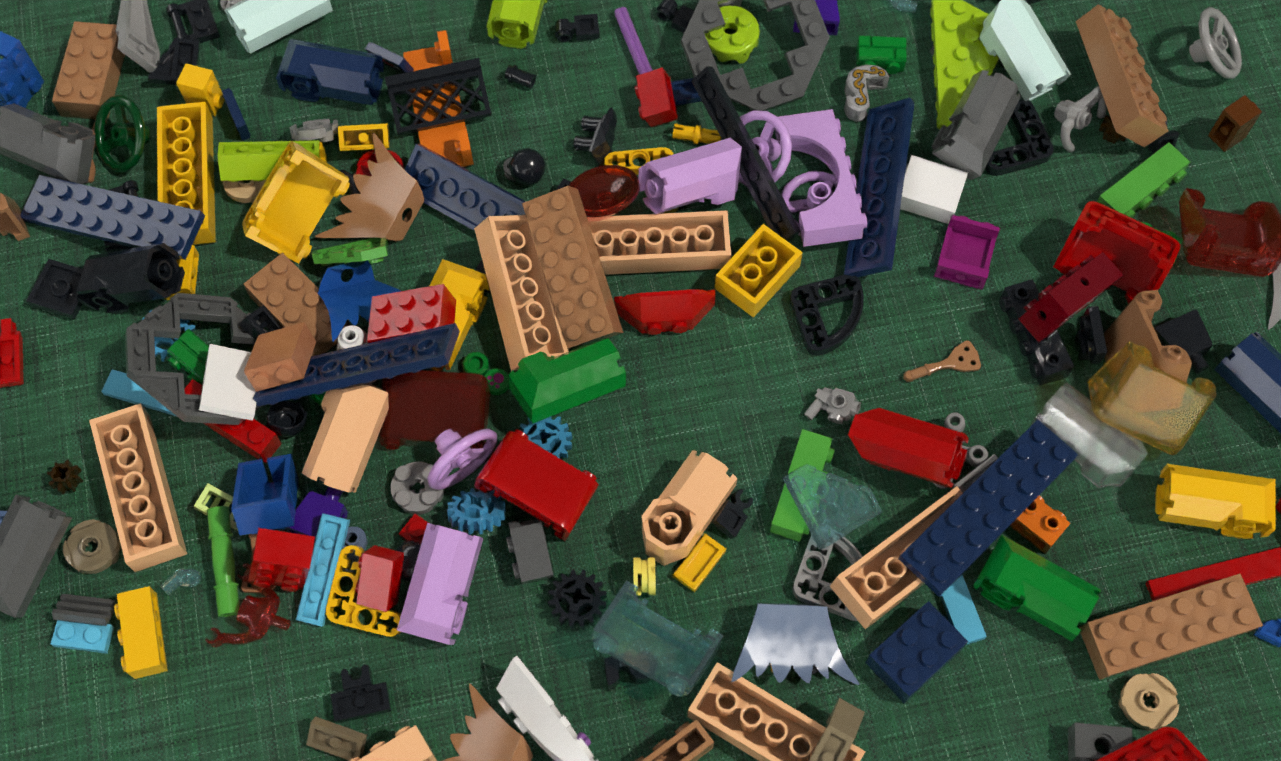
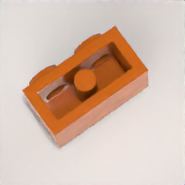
(1041, 525)

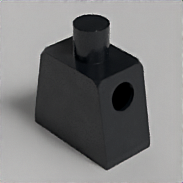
(1190, 334)

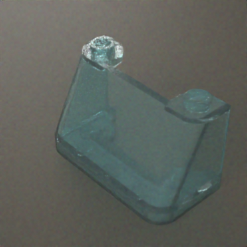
(654, 643)

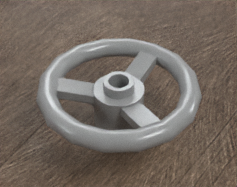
(1213, 46)

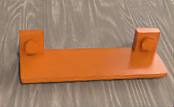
(449, 140)

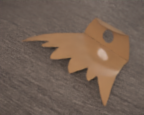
(381, 201)
(489, 738)

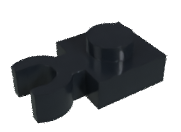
(731, 515)

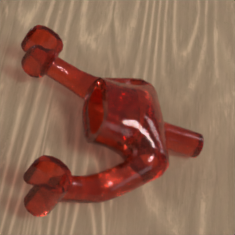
(256, 614)

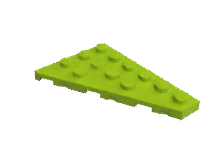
(957, 52)

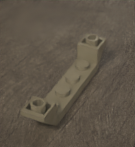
(839, 733)

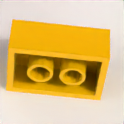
(758, 270)

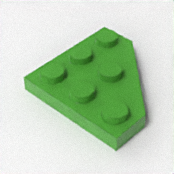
(358, 251)

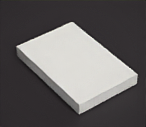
(225, 384)

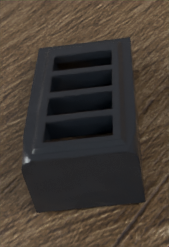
(265, 317)

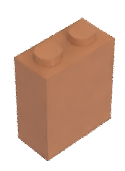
(280, 357)

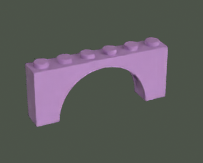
(840, 215)

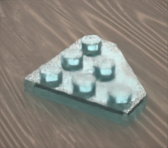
(830, 503)

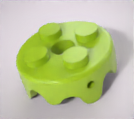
(736, 45)

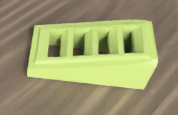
(208, 491)

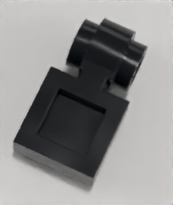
(680, 19)
(584, 27)

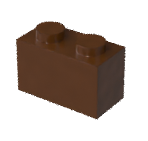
(1235, 123)

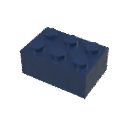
(916, 652)

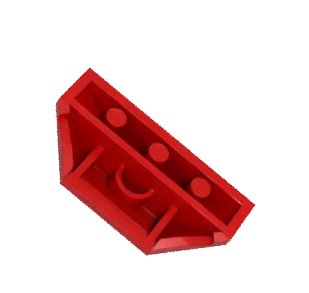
(665, 309)

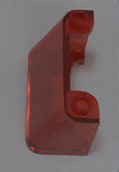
(1229, 240)
(432, 402)

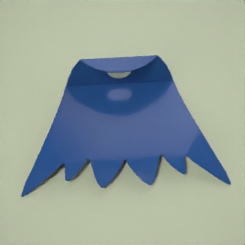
(350, 298)

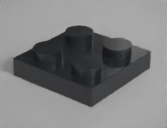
(57, 289)

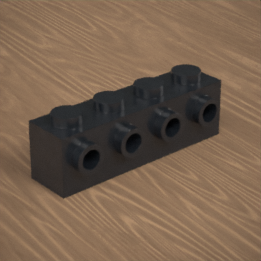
(1047, 358)

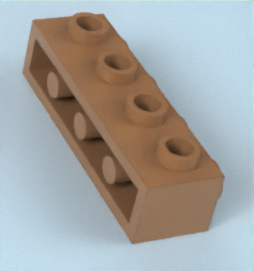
(687, 745)

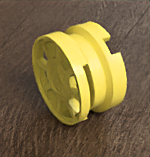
(647, 579)

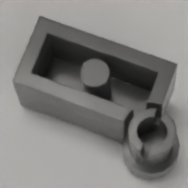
(530, 550)

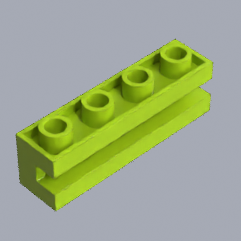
(254, 159)

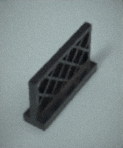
(437, 77)

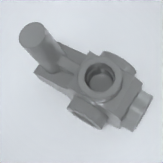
(838, 403)

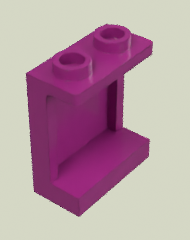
(967, 251)

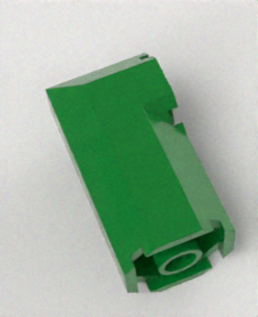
(561, 382)
(1037, 588)

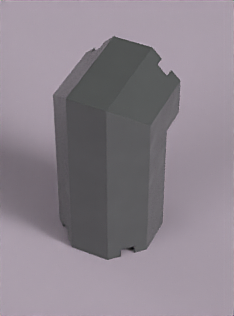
(977, 123)
(46, 144)
(27, 546)

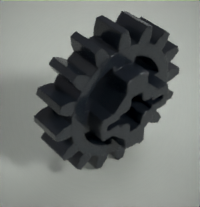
(587, 602)

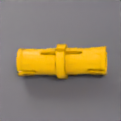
(695, 134)

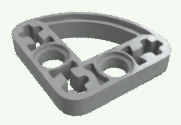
(814, 578)

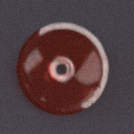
(606, 190)

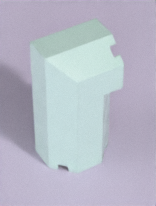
(266, 21)
(1023, 48)

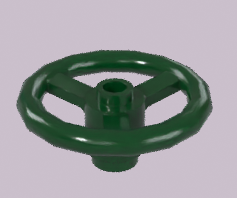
(123, 133)

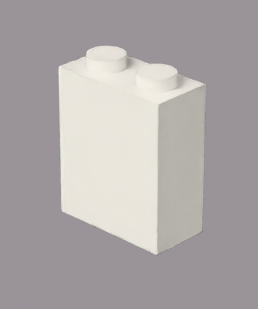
(932, 189)

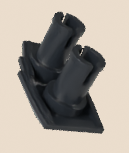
(601, 143)

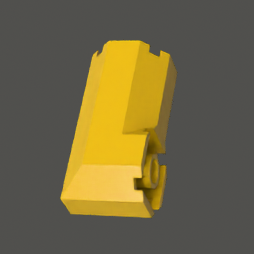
(468, 290)
(1217, 501)

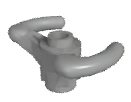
(1078, 114)

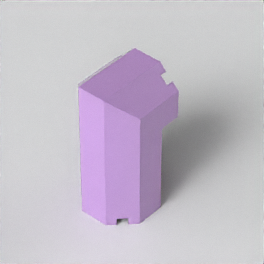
(692, 176)
(439, 583)

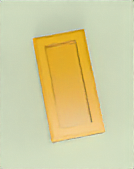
(699, 562)

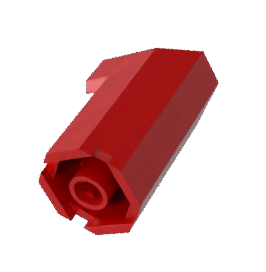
(909, 445)

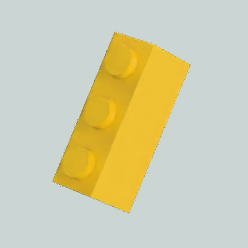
(140, 633)

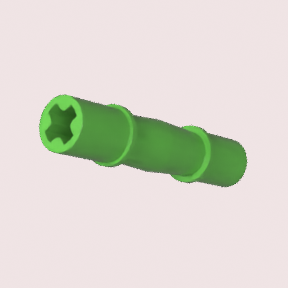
(223, 561)

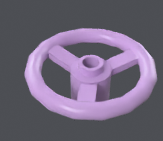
(768, 147)
(817, 193)
(457, 453)

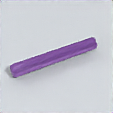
(632, 40)

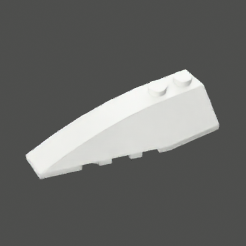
(538, 715)

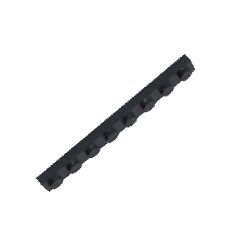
(751, 165)

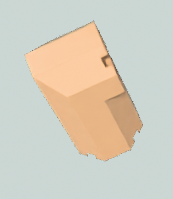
(346, 435)
(685, 508)

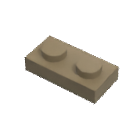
(336, 739)

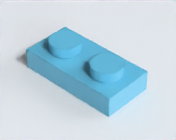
(82, 636)

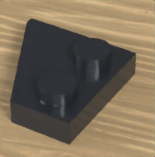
(171, 64)

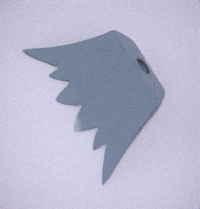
(792, 637)

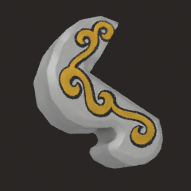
(857, 83)

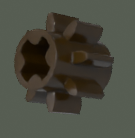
(1109, 131)
(61, 470)

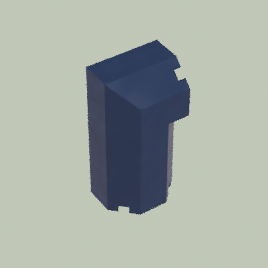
(330, 72)
(1256, 375)

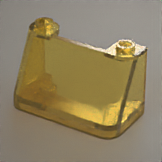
(1147, 400)

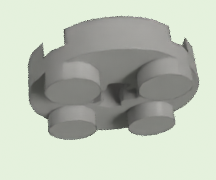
(315, 129)
(401, 485)

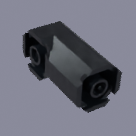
(129, 277)

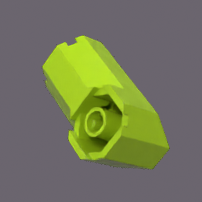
(515, 21)

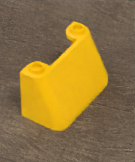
(293, 202)

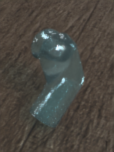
(904, 5)
(181, 577)

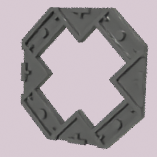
(801, 61)
(165, 323)

